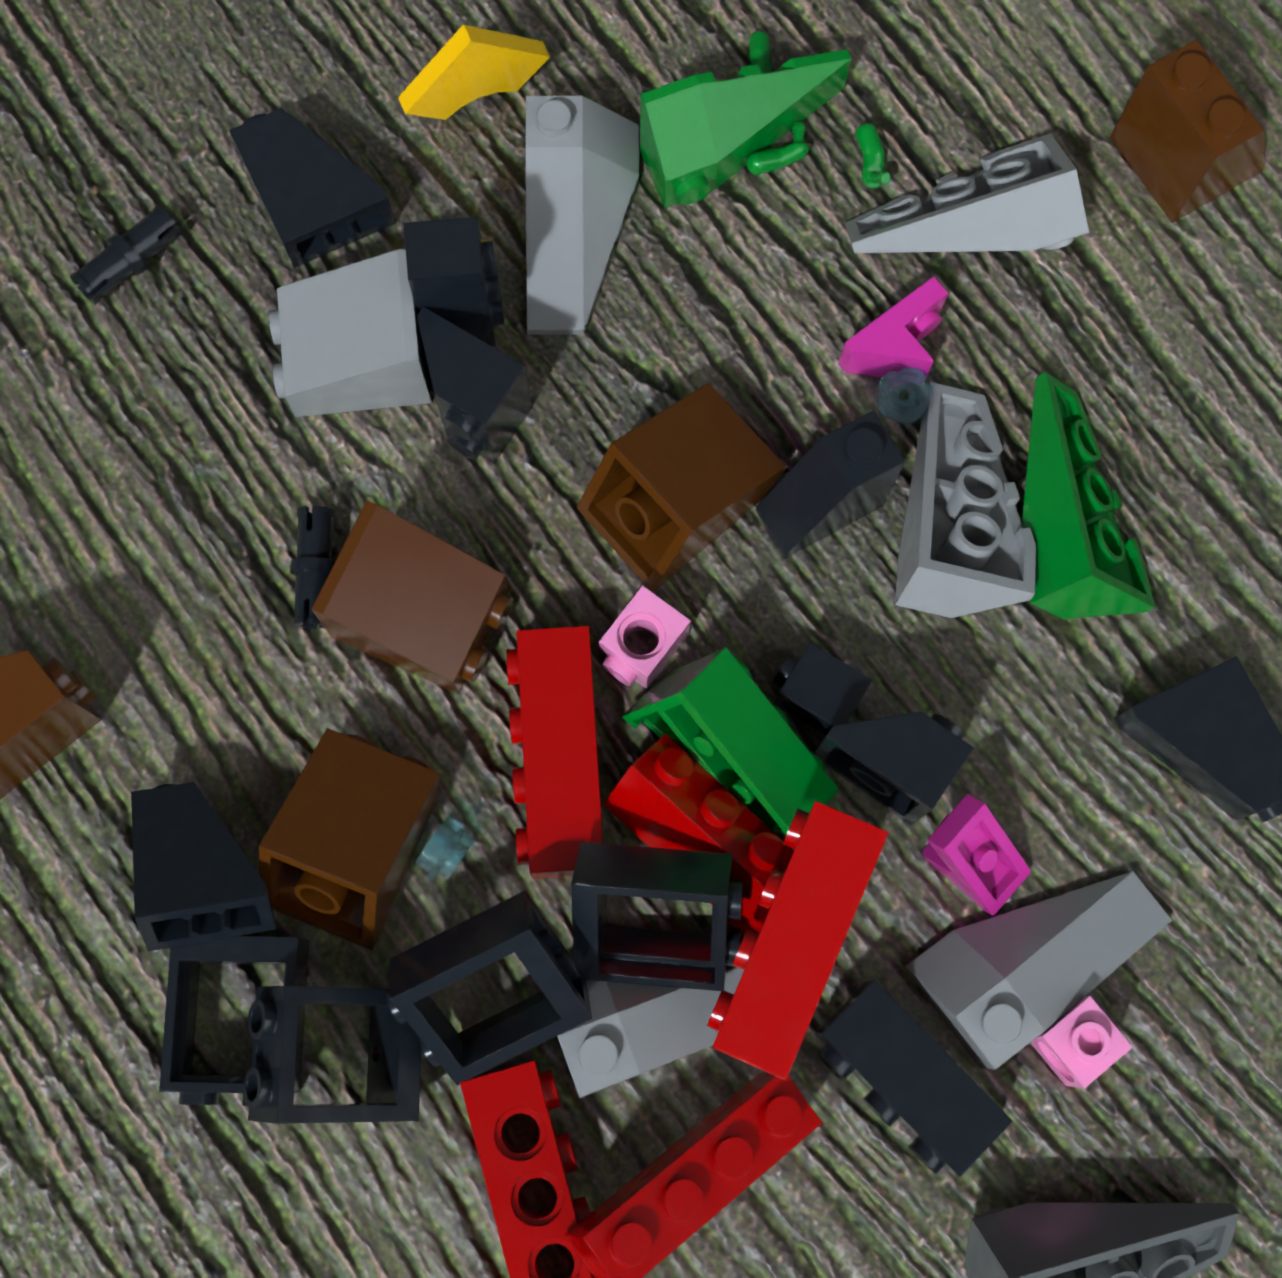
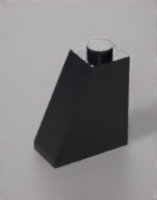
(308, 187)
(832, 485)
(1215, 739)
(191, 872)

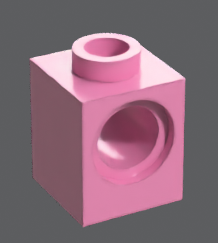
(647, 614)
(1081, 1044)

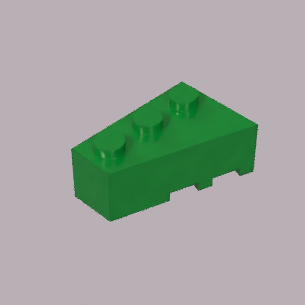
(736, 737)

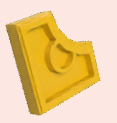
(471, 67)

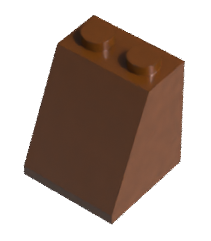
(1189, 133)
(678, 484)
(412, 599)
(39, 714)
(347, 836)

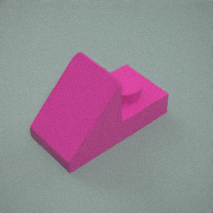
(894, 336)
(977, 855)

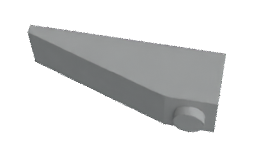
(577, 194)
(1017, 202)
(961, 522)
(1026, 968)
(638, 1030)

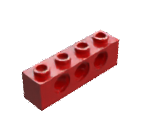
(522, 1233)

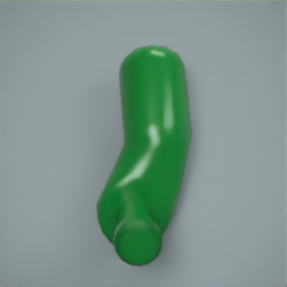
(760, 51)
(874, 156)
(778, 158)

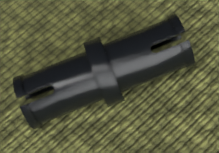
(126, 254)
(312, 561)

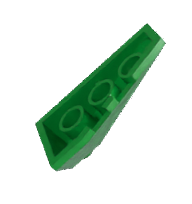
(705, 128)
(1069, 507)

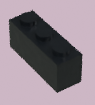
(455, 274)
(911, 1080)

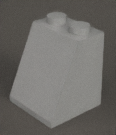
(350, 340)

